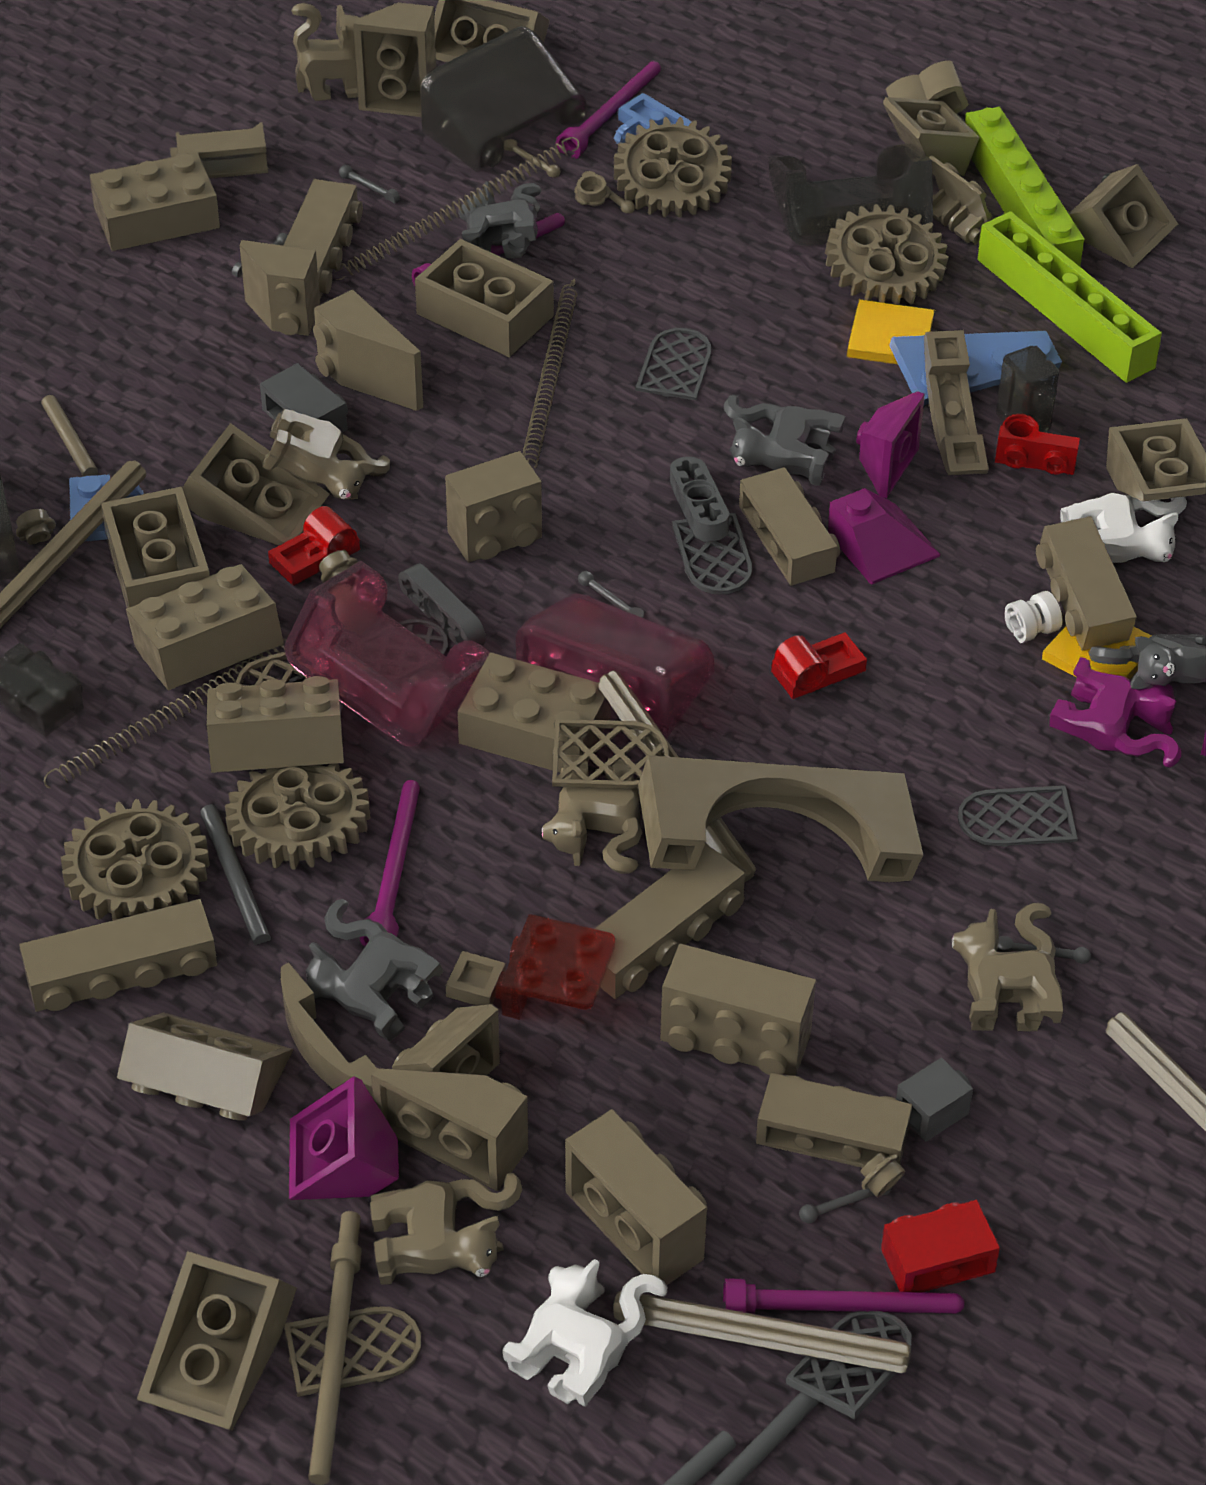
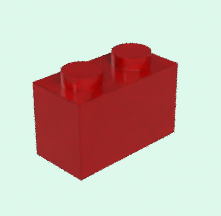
(940, 1247)

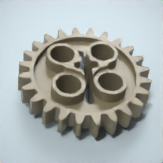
(672, 167)
(886, 255)
(297, 813)
(134, 860)

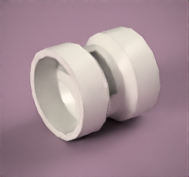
(1027, 617)

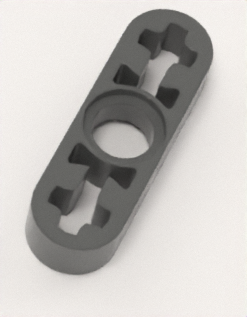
(698, 510)
(438, 601)

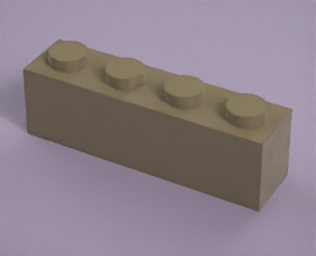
(326, 225)
(669, 913)
(118, 955)

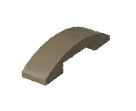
(951, 403)
(311, 1040)

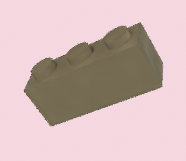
(788, 526)
(1086, 583)
(831, 1121)

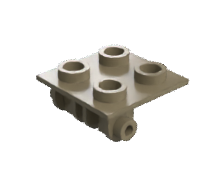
(959, 202)

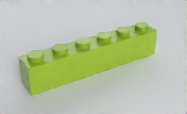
(1020, 183)
(1069, 296)

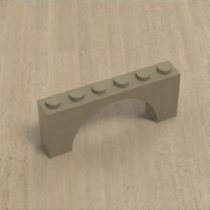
(860, 806)

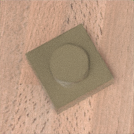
(474, 979)

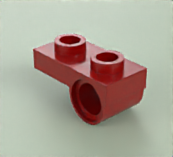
(1024, 446)
(322, 535)
(810, 667)

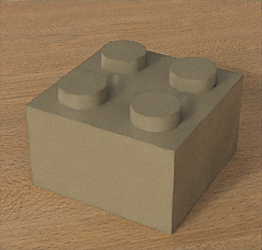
(494, 506)

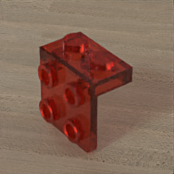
(555, 965)

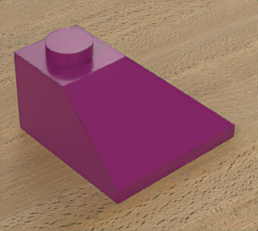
(891, 441)
(877, 535)
(341, 1146)

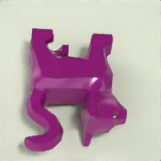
(1112, 711)

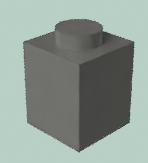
(937, 1098)

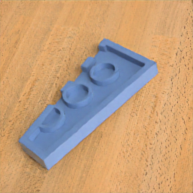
(984, 355)

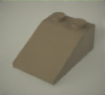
(367, 351)
(1157, 460)
(244, 496)
(456, 1119)
(215, 1340)

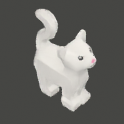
(1119, 529)
(578, 1337)

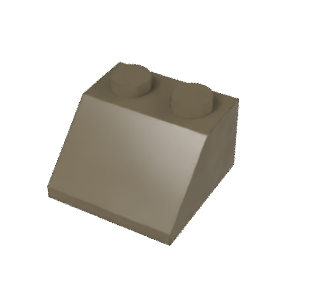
(933, 130)
(1124, 216)
(281, 285)
(458, 1044)

